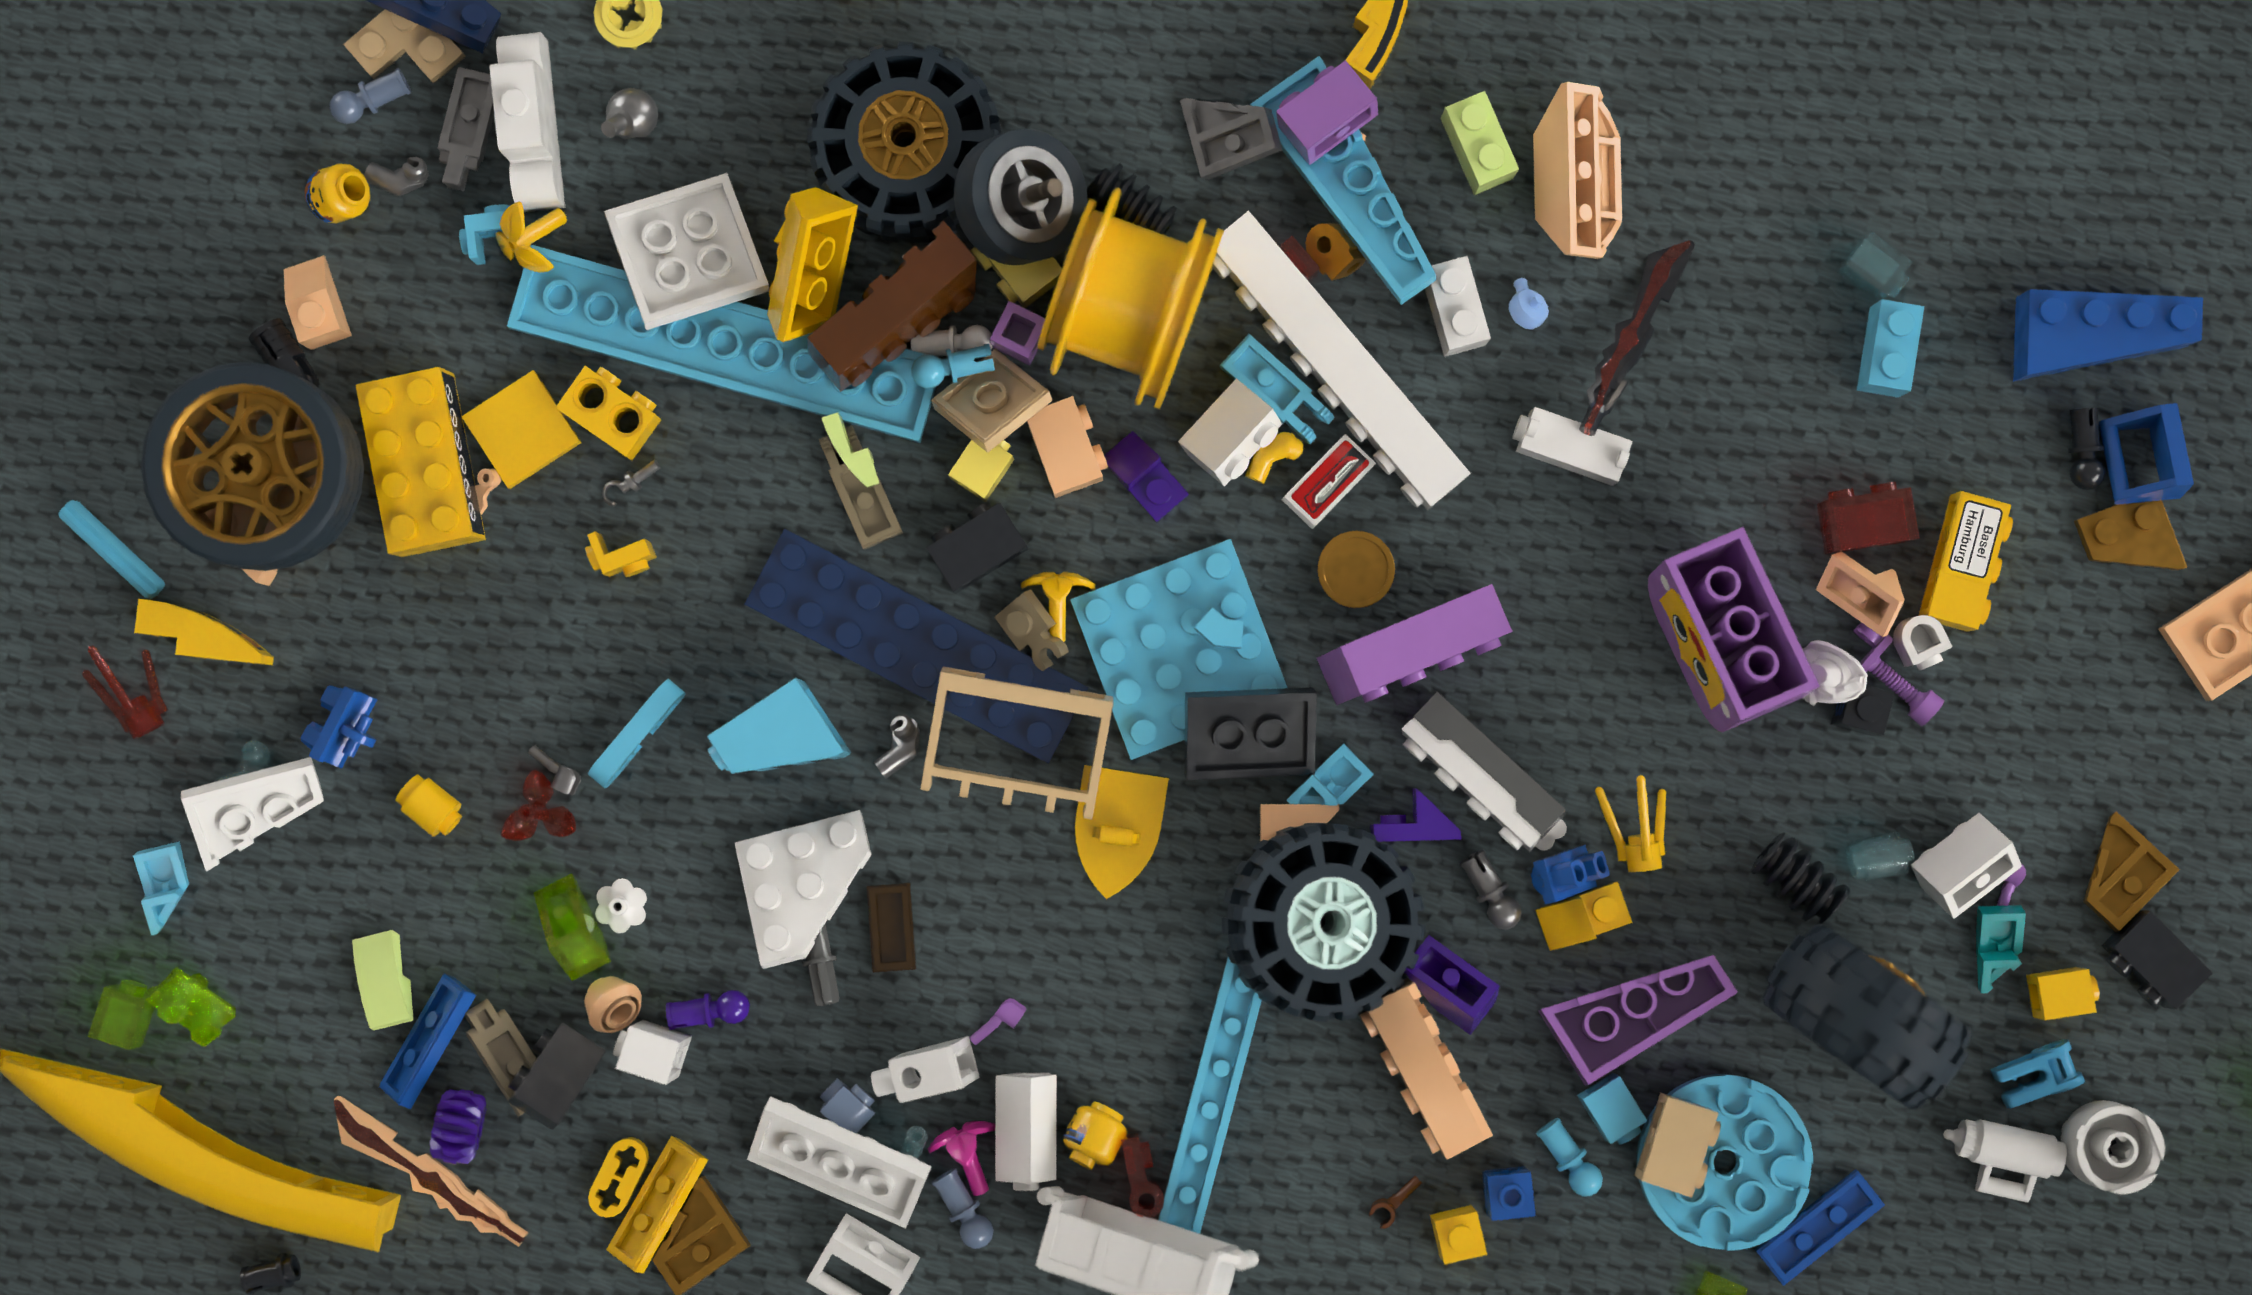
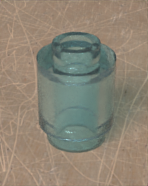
(1879, 856)

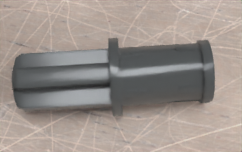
(822, 971)

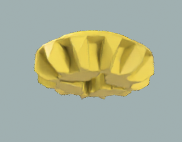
(636, 33)

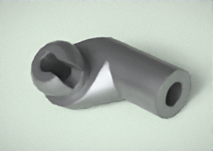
(401, 181)
(904, 745)

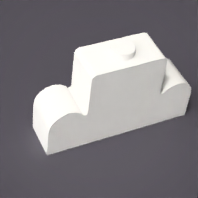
(527, 120)

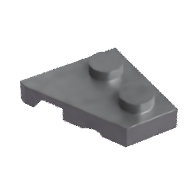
(1228, 135)

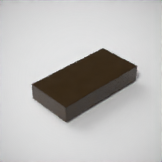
(891, 927)

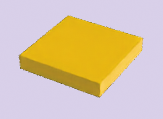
(521, 429)

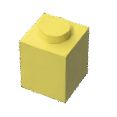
(981, 471)

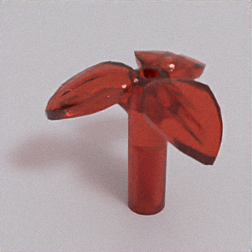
(523, 822)

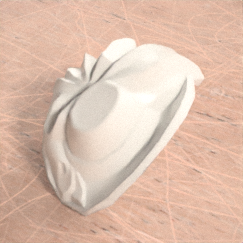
(1837, 673)

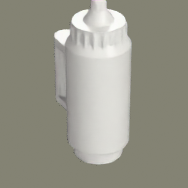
(2011, 1150)

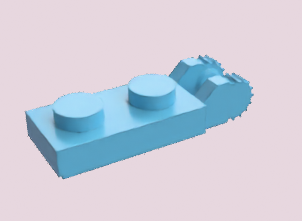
(1275, 385)

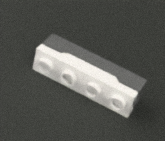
(1483, 772)

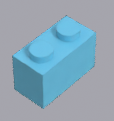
(1890, 348)

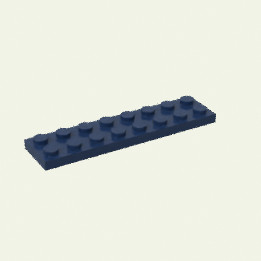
(905, 640)

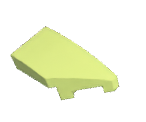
(859, 462)

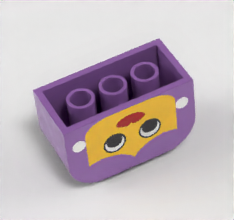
(1729, 631)

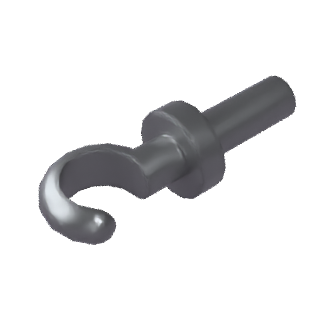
(631, 481)

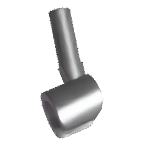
(565, 780)

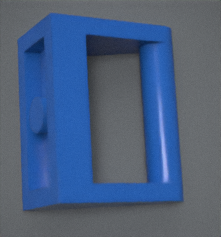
(2168, 450)

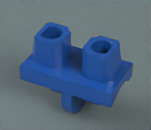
(344, 728)
(1568, 873)

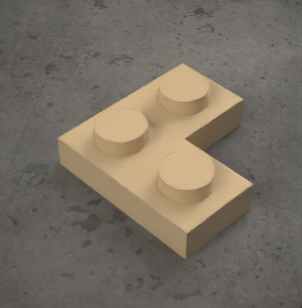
(391, 36)

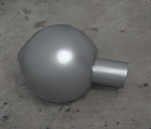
(630, 114)

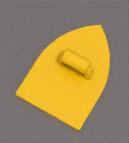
(1122, 828)

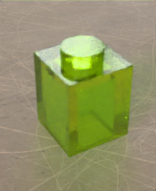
(122, 1015)

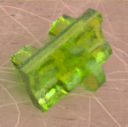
(191, 1004)

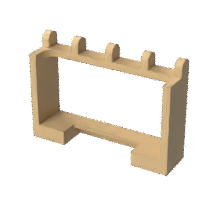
(1075, 702)

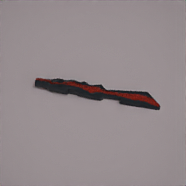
(1632, 335)

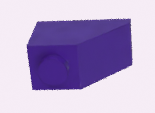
(1452, 985)

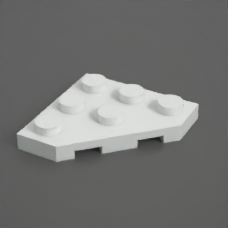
(798, 882)

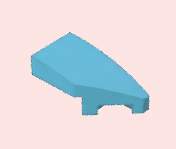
(1333, 781)
(163, 882)

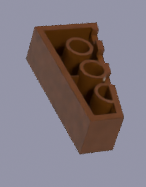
(896, 310)

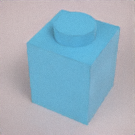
(1613, 1109)

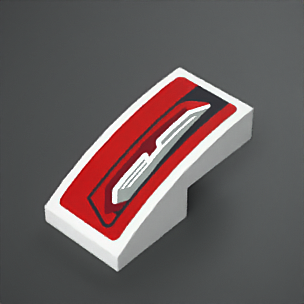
(1328, 481)

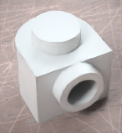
(1920, 641)

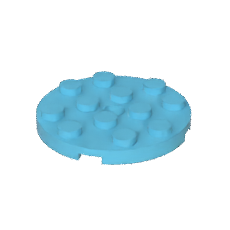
(1768, 1175)

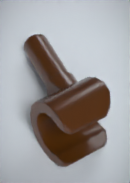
(1395, 1201)

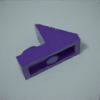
(1145, 476)
(1427, 824)

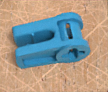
(2055, 1073)

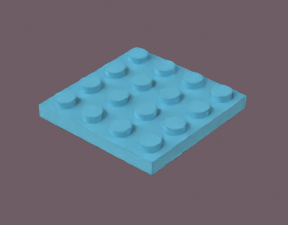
(1151, 653)

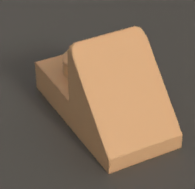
(1866, 596)

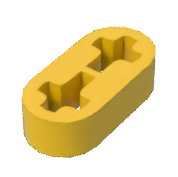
(609, 1172)

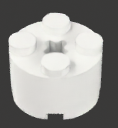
(2132, 1159)

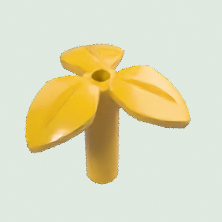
(517, 238)
(1056, 589)

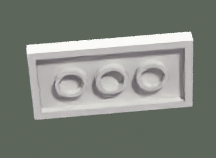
(838, 1162)

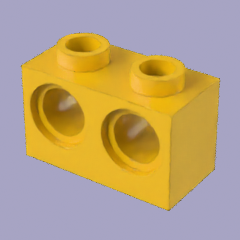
(605, 418)

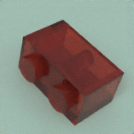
(1867, 519)

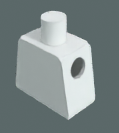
(940, 1066)

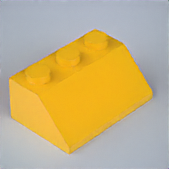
(810, 262)

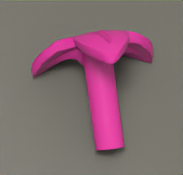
(962, 1148)

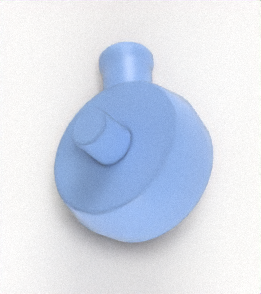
(1527, 306)

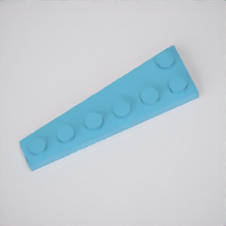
(1358, 198)

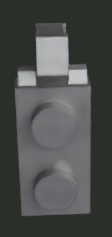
(466, 126)

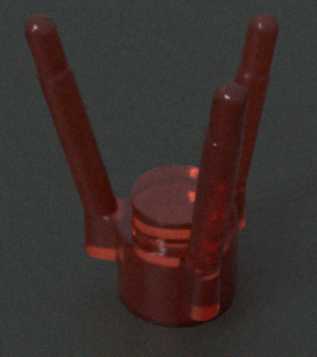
(135, 715)

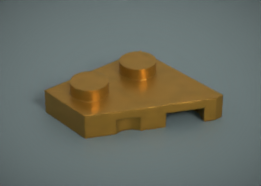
(2131, 536)
(2125, 873)
(699, 1240)

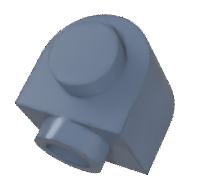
(847, 1105)

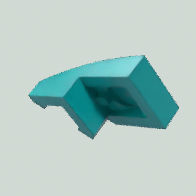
(1998, 942)

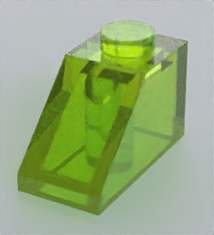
(571, 928)

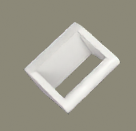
(867, 1252)

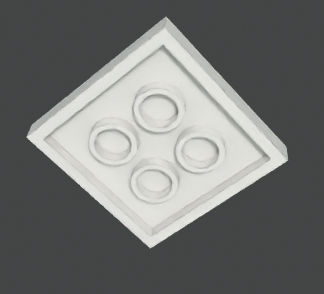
(686, 251)

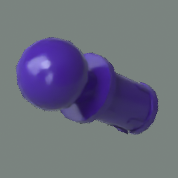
(730, 1007)

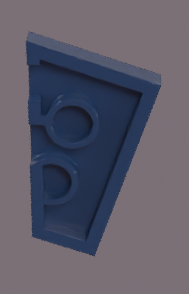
(460, 20)

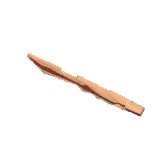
(427, 1174)

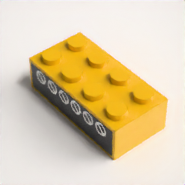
(420, 462)

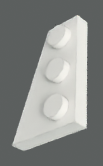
(240, 808)

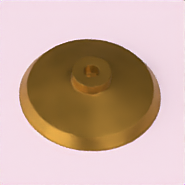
(1356, 569)

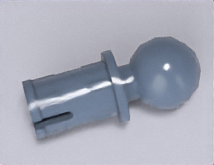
(349, 106)
(975, 1229)

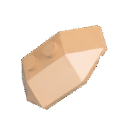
(1578, 172)

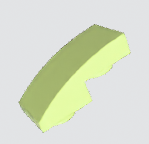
(380, 980)

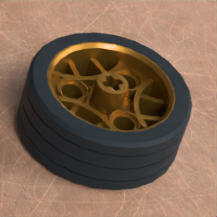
(251, 466)

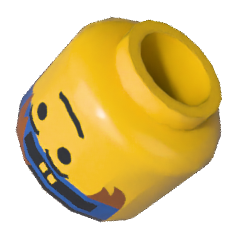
(337, 193)
(1094, 1135)

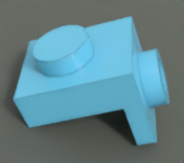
(480, 227)

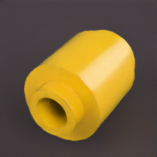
(429, 806)

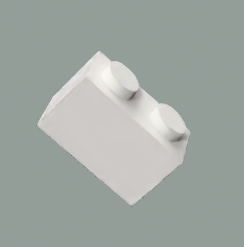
(1457, 307)
(1231, 433)
(1966, 865)
(651, 1051)

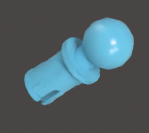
(930, 370)
(1584, 1177)

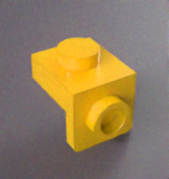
(628, 559)

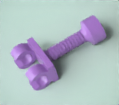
(1922, 705)

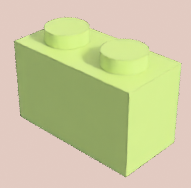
(1479, 143)

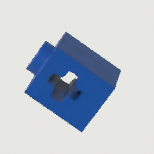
(1508, 1193)

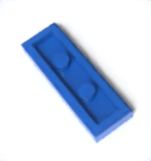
(427, 1041)
(1820, 1227)

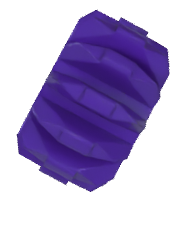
(458, 1126)

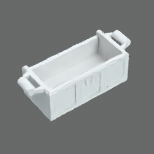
(1131, 1253)

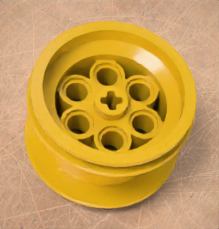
(1128, 296)

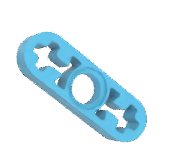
(628, 741)

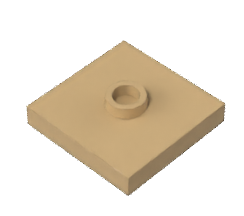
(992, 403)

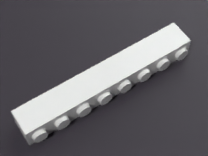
(1338, 362)

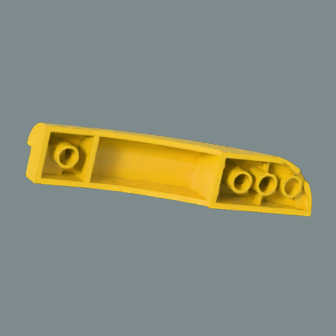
(178, 1152)

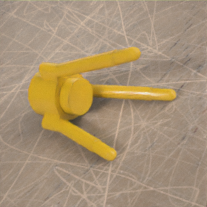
(1646, 848)

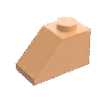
(314, 304)

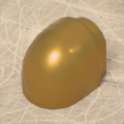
(1333, 251)

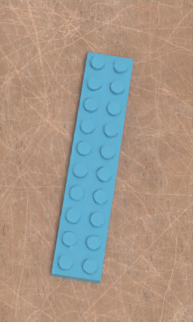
(723, 347)

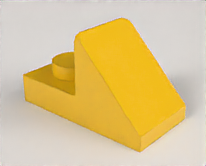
(1583, 916)

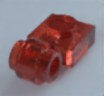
(1137, 1159)

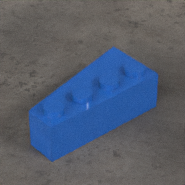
(2087, 329)

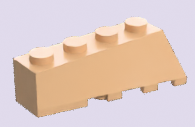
(1427, 1071)

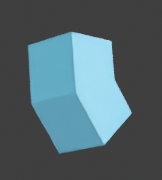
(1220, 631)

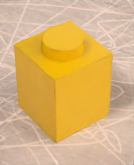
(2062, 993)
(1458, 1234)

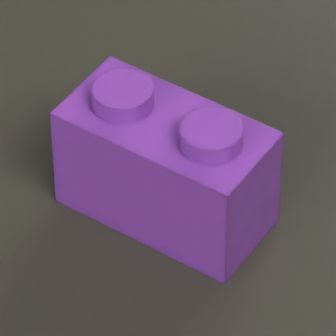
(1326, 111)

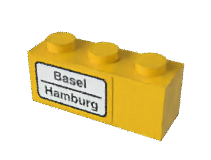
(1966, 561)

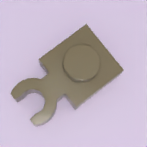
(1028, 625)

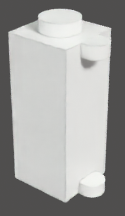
(1562, 444)
(1025, 1129)

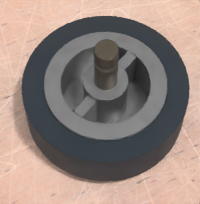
(1020, 197)

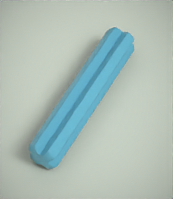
(111, 549)

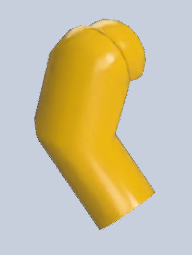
(1283, 446)

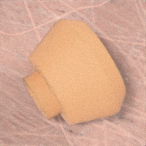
(612, 1004)

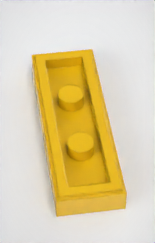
(657, 1204)

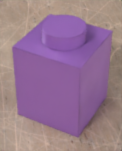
(1017, 333)

